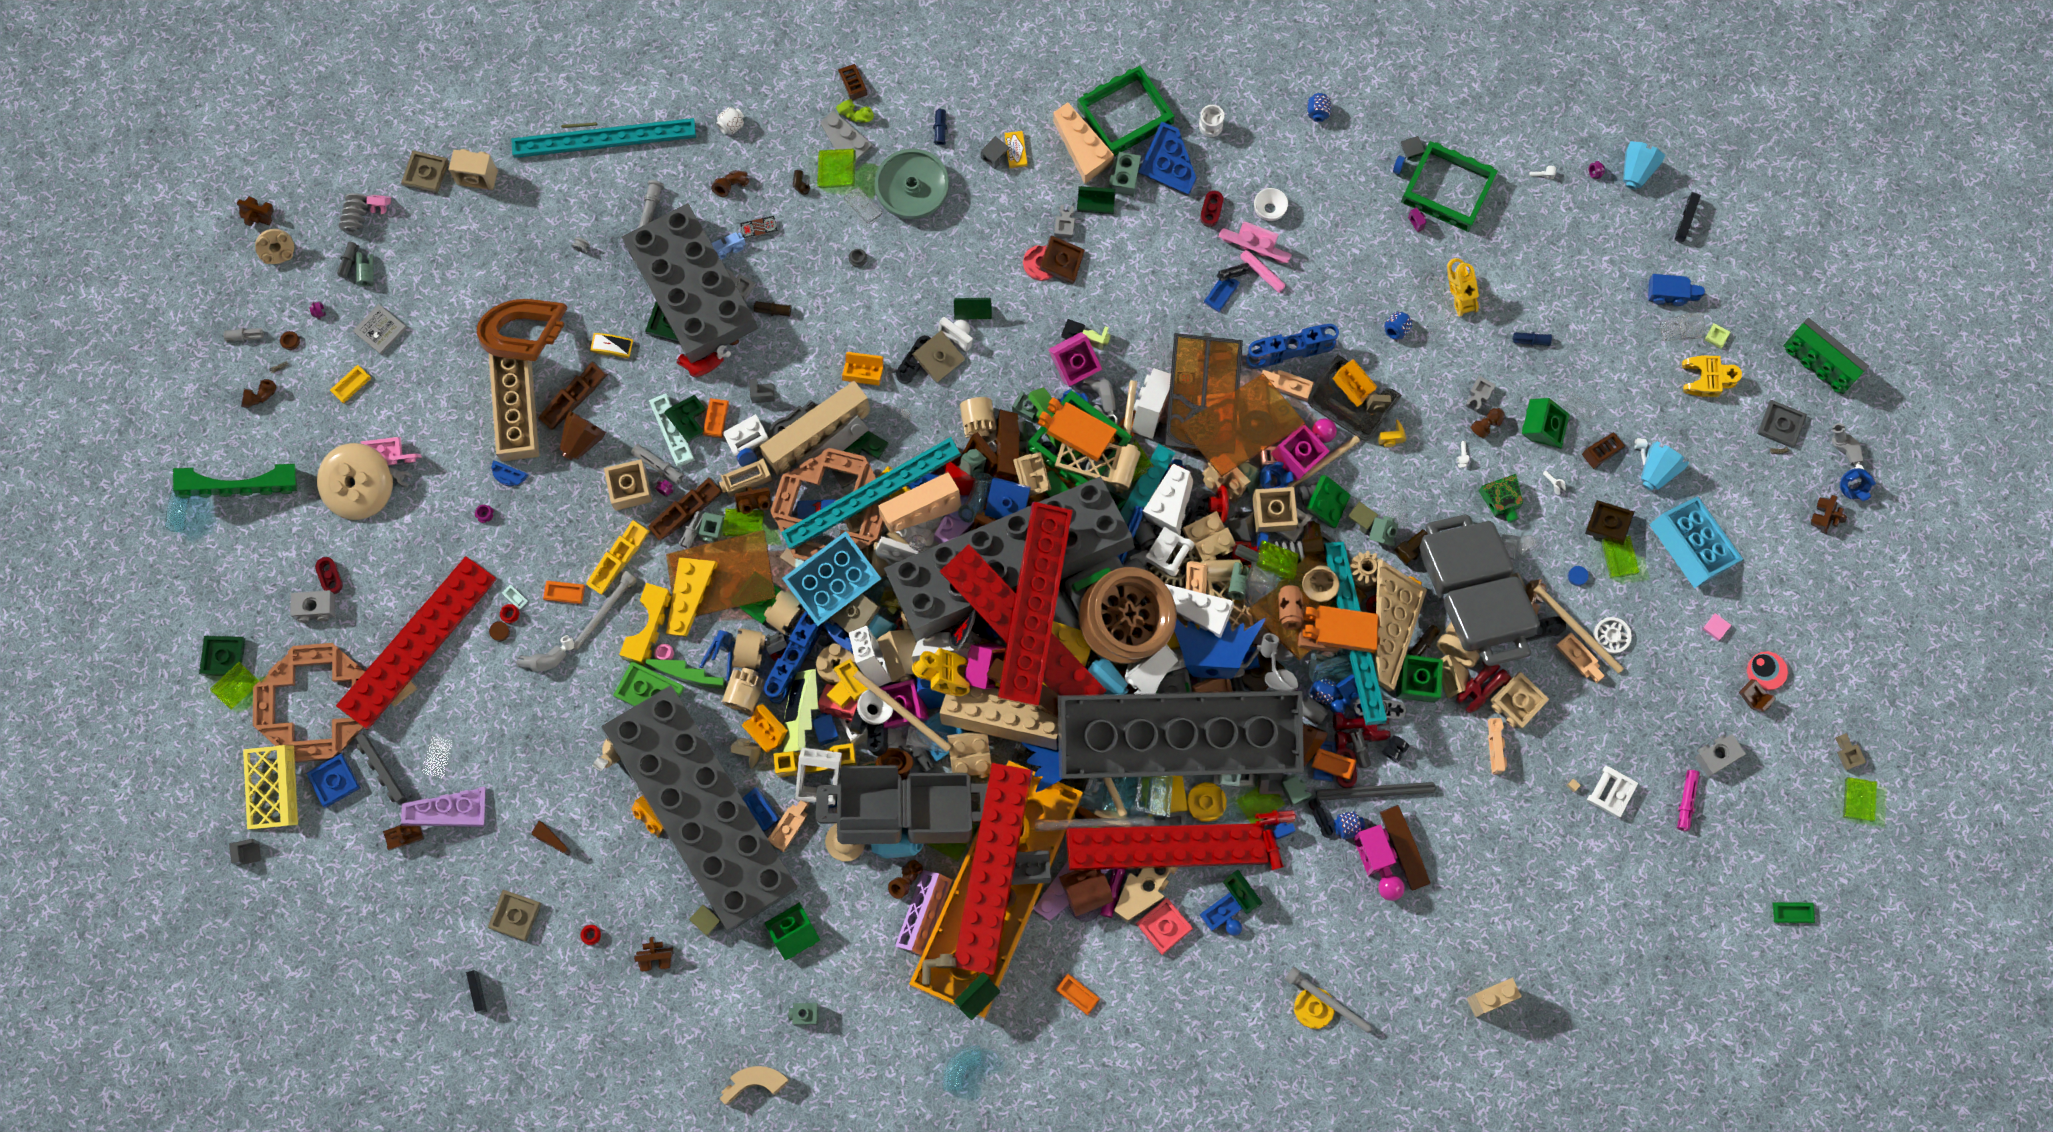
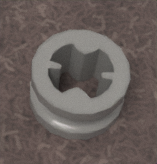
(581, 245)

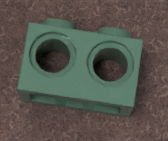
(1126, 174)

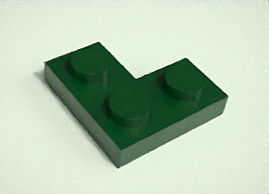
(683, 416)
(868, 443)

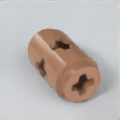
(1290, 607)

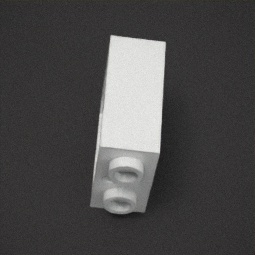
(869, 656)
(819, 759)

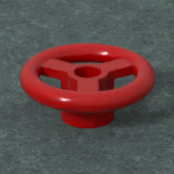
(1220, 503)

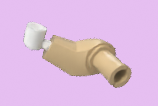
(608, 758)

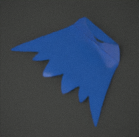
(1206, 651)
(1049, 763)

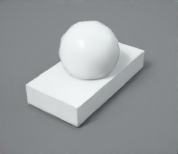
(957, 332)

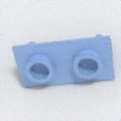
(733, 243)

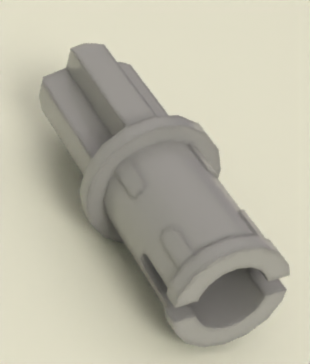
(243, 334)
(691, 530)

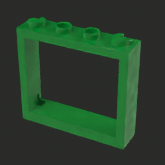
(1114, 85)
(1437, 210)
(1050, 459)

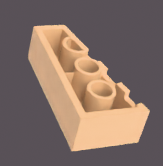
(1084, 146)
(921, 504)

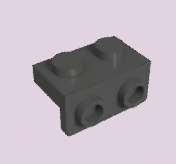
(1032, 868)

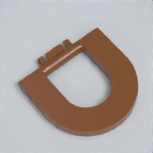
(515, 348)

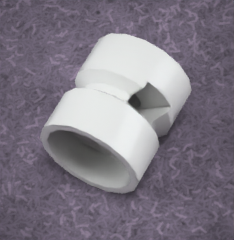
(1211, 120)

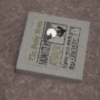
(379, 329)

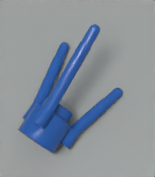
(721, 641)

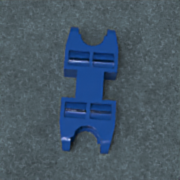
(1308, 343)
(784, 671)

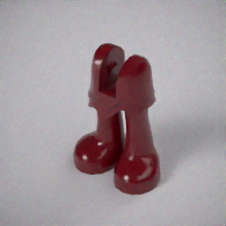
(1474, 690)
(1369, 732)

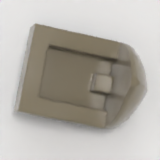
(1377, 402)
(745, 747)

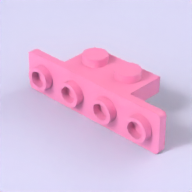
(1256, 239)
(391, 450)

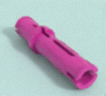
(1687, 805)
(1114, 884)

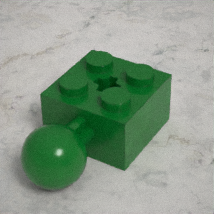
(1429, 672)

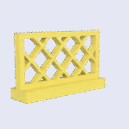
(286, 789)

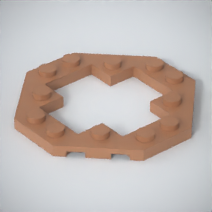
(812, 473)
(283, 675)

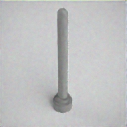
(627, 581)
(1296, 978)

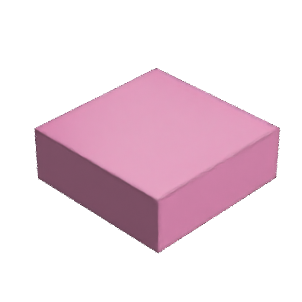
(1716, 627)

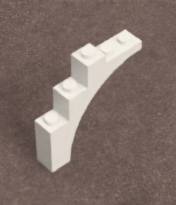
(1152, 670)

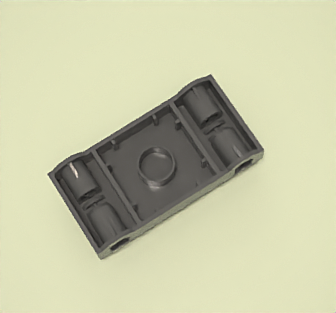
(689, 283)

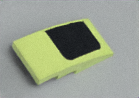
(798, 710)

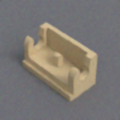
(1032, 473)

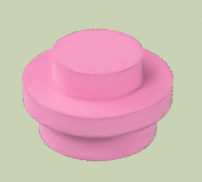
(664, 652)

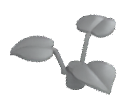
(1271, 648)

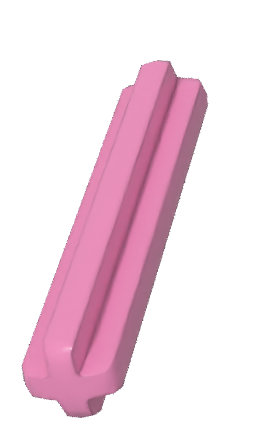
(1262, 271)

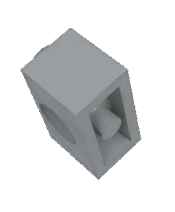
(303, 601)
(1727, 746)

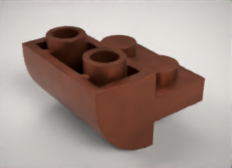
(1086, 890)

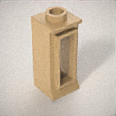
(747, 476)

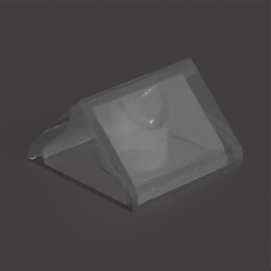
(1259, 584)

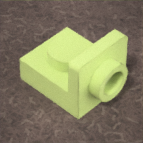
(1096, 340)

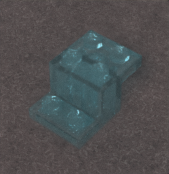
(1141, 795)

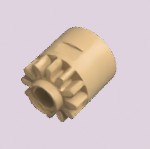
(978, 417)
(1365, 570)
(743, 690)

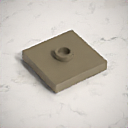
(425, 171)
(938, 356)
(856, 613)
(514, 915)

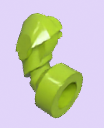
(863, 115)

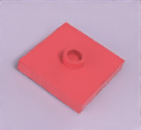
(1164, 926)

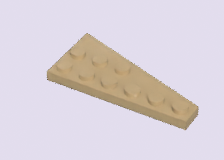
(1397, 610)

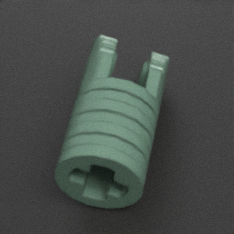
(364, 271)
(1237, 586)

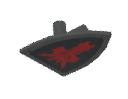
(962, 634)

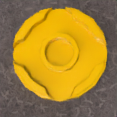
(1206, 808)
(1309, 1012)

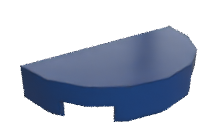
(507, 475)

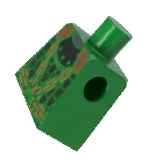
(1503, 497)

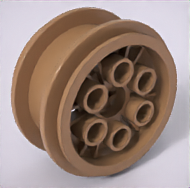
(1158, 613)

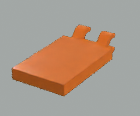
(1077, 429)
(1342, 628)

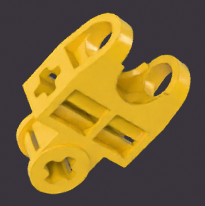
(1463, 287)
(1713, 376)
(943, 671)

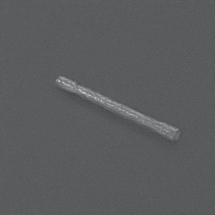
(1052, 824)

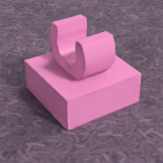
(378, 200)

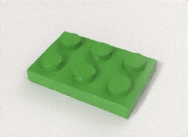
(641, 684)

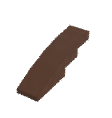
(572, 396)
(1007, 443)
(683, 510)
(1048, 697)
(1405, 847)

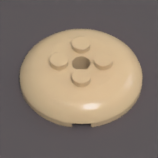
(371, 477)

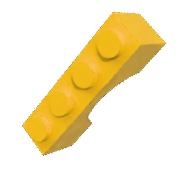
(638, 647)
(787, 762)

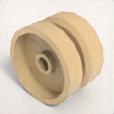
(1450, 644)

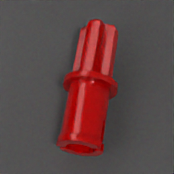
(1275, 818)
(1272, 850)

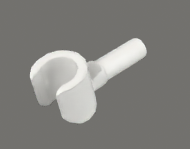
(1550, 171)
(1642, 444)
(1464, 459)
(1557, 483)

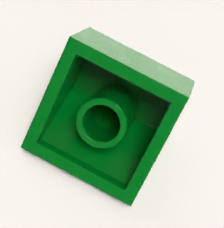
(1545, 422)
(792, 931)

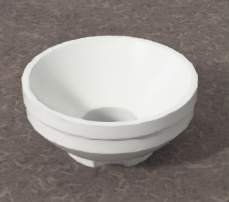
(1274, 197)
(884, 710)

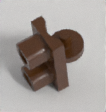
(253, 213)
(752, 500)
(1829, 506)
(402, 836)
(663, 955)

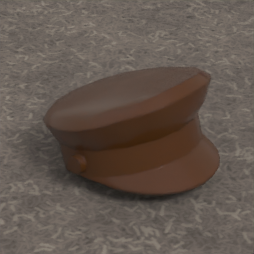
(896, 757)

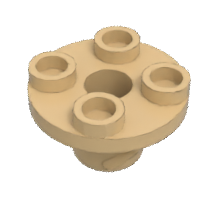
(274, 246)
(840, 851)

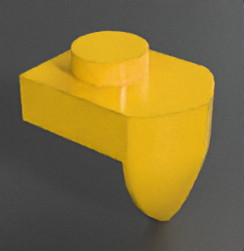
(1392, 438)

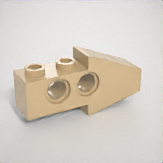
(1135, 899)

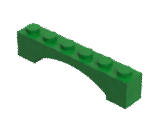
(189, 483)

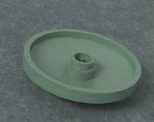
(911, 183)

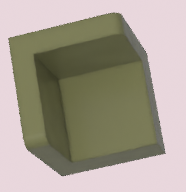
(1363, 516)
(704, 920)

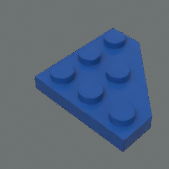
(1169, 161)

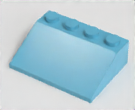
(1693, 541)
(831, 578)

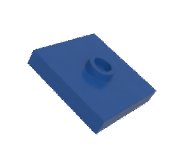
(1006, 498)
(333, 780)

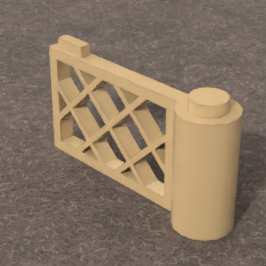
(1121, 471)
(1219, 573)

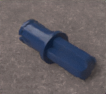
(940, 127)
(1532, 338)

